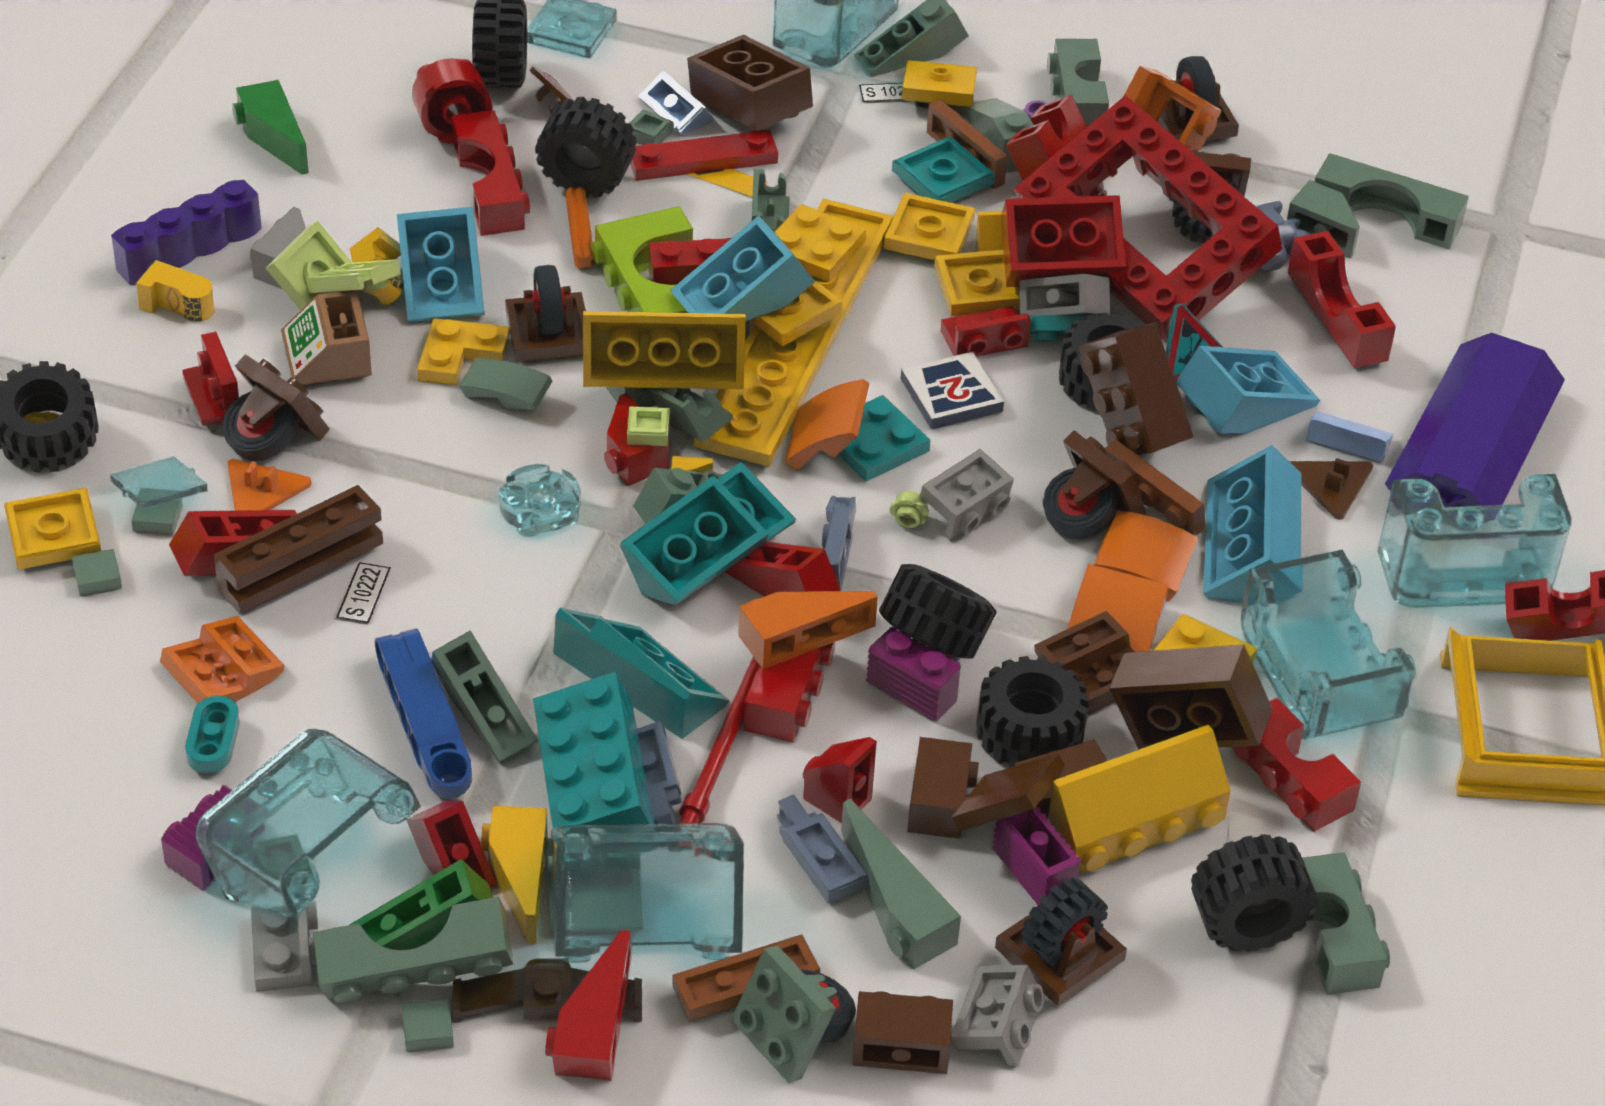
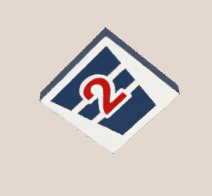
(952, 390)

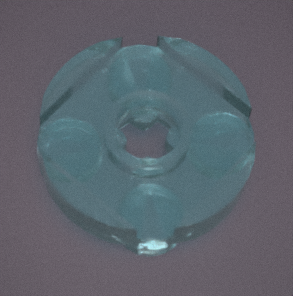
(533, 516)

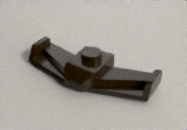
(539, 987)

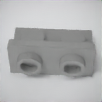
(968, 493)
(283, 948)
(999, 1011)

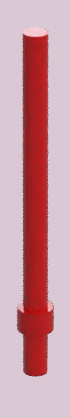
(696, 803)

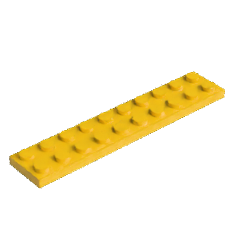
(782, 375)

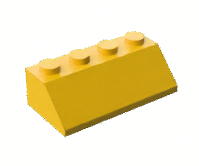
(663, 350)
(1141, 799)

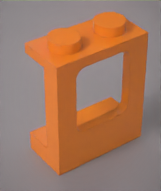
(1154, 90)

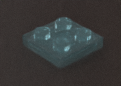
(571, 26)

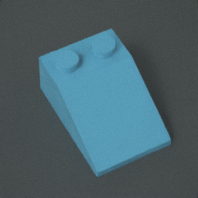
(440, 264)
(745, 276)
(1243, 388)

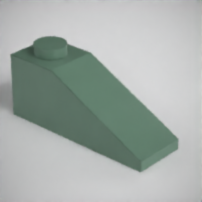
(998, 123)
(482, 697)

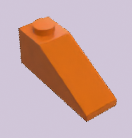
(800, 622)

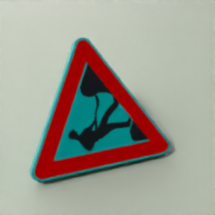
(1184, 338)

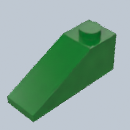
(271, 123)
(424, 909)

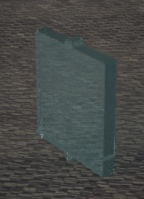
(158, 482)

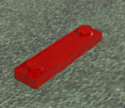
(704, 155)

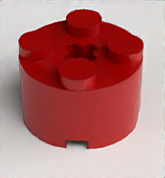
(448, 90)

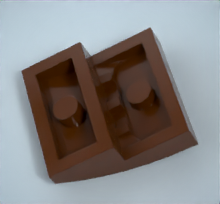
(1092, 652)

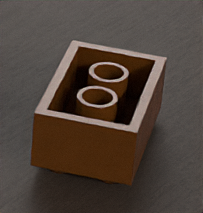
(750, 82)
(1135, 389)
(1191, 688)

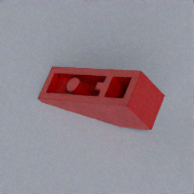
(212, 531)
(785, 569)
(592, 1017)

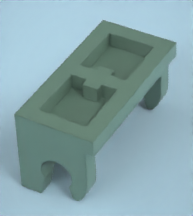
(768, 201)
(692, 412)

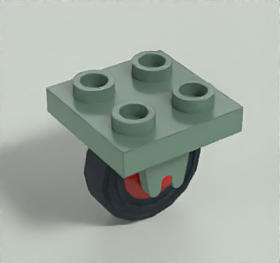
(791, 1012)

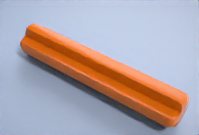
(579, 227)

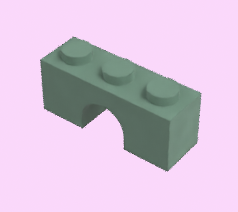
(1076, 72)
(1350, 953)

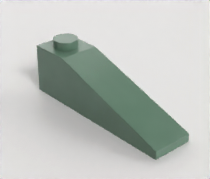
(909, 909)

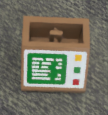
(328, 340)

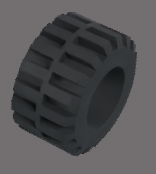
(500, 42)
(586, 146)
(1092, 327)
(54, 441)
(937, 611)
(1028, 687)
(1254, 893)

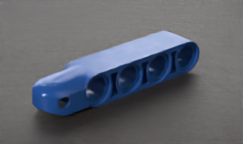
(424, 712)

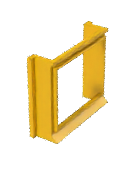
(1521, 774)

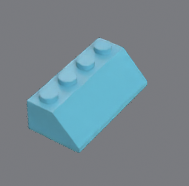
(1250, 521)

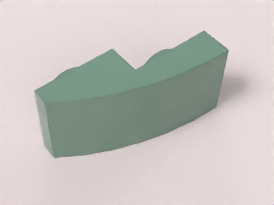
(509, 382)

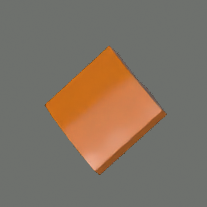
(827, 422)
(1146, 549)
(1128, 598)
(222, 662)

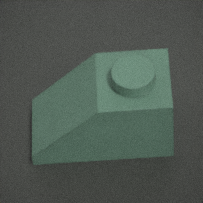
(1325, 210)

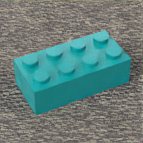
(592, 755)

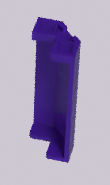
(1481, 421)

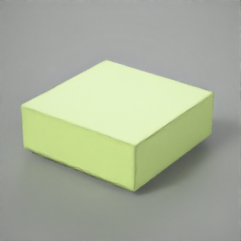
(648, 426)

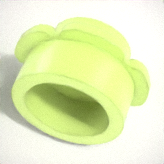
(909, 509)

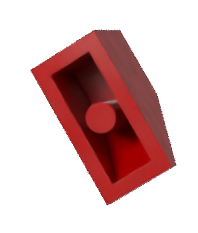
(631, 462)
(839, 775)
(446, 836)

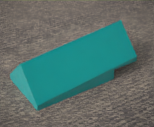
(704, 535)
(650, 673)

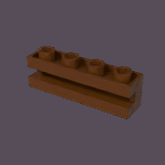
(298, 549)

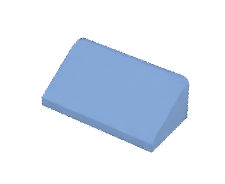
(675, 103)
(1349, 436)

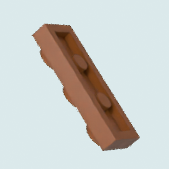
(947, 122)
(1161, 492)
(723, 982)

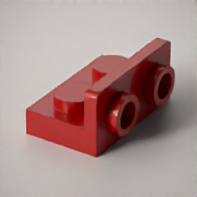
(986, 331)
(212, 382)

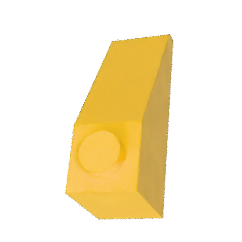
(517, 860)

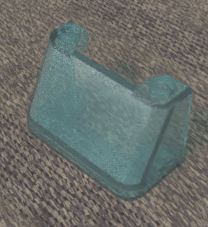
(288, 813)
(648, 879)

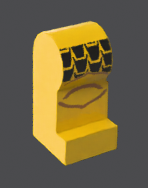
(377, 247)
(175, 291)

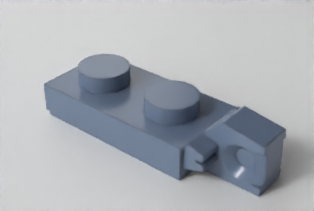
(838, 534)
(659, 772)
(820, 851)

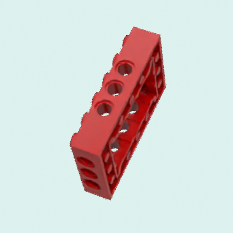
(1241, 232)

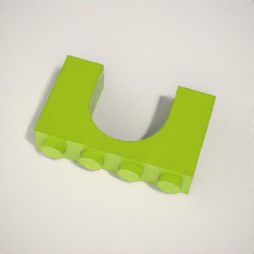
(624, 255)

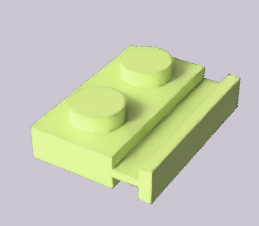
(355, 276)

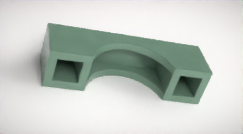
(1429, 209)
(470, 942)

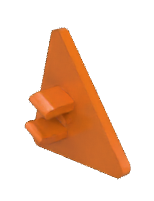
(263, 486)

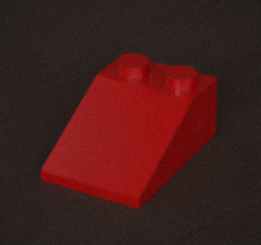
(1061, 237)

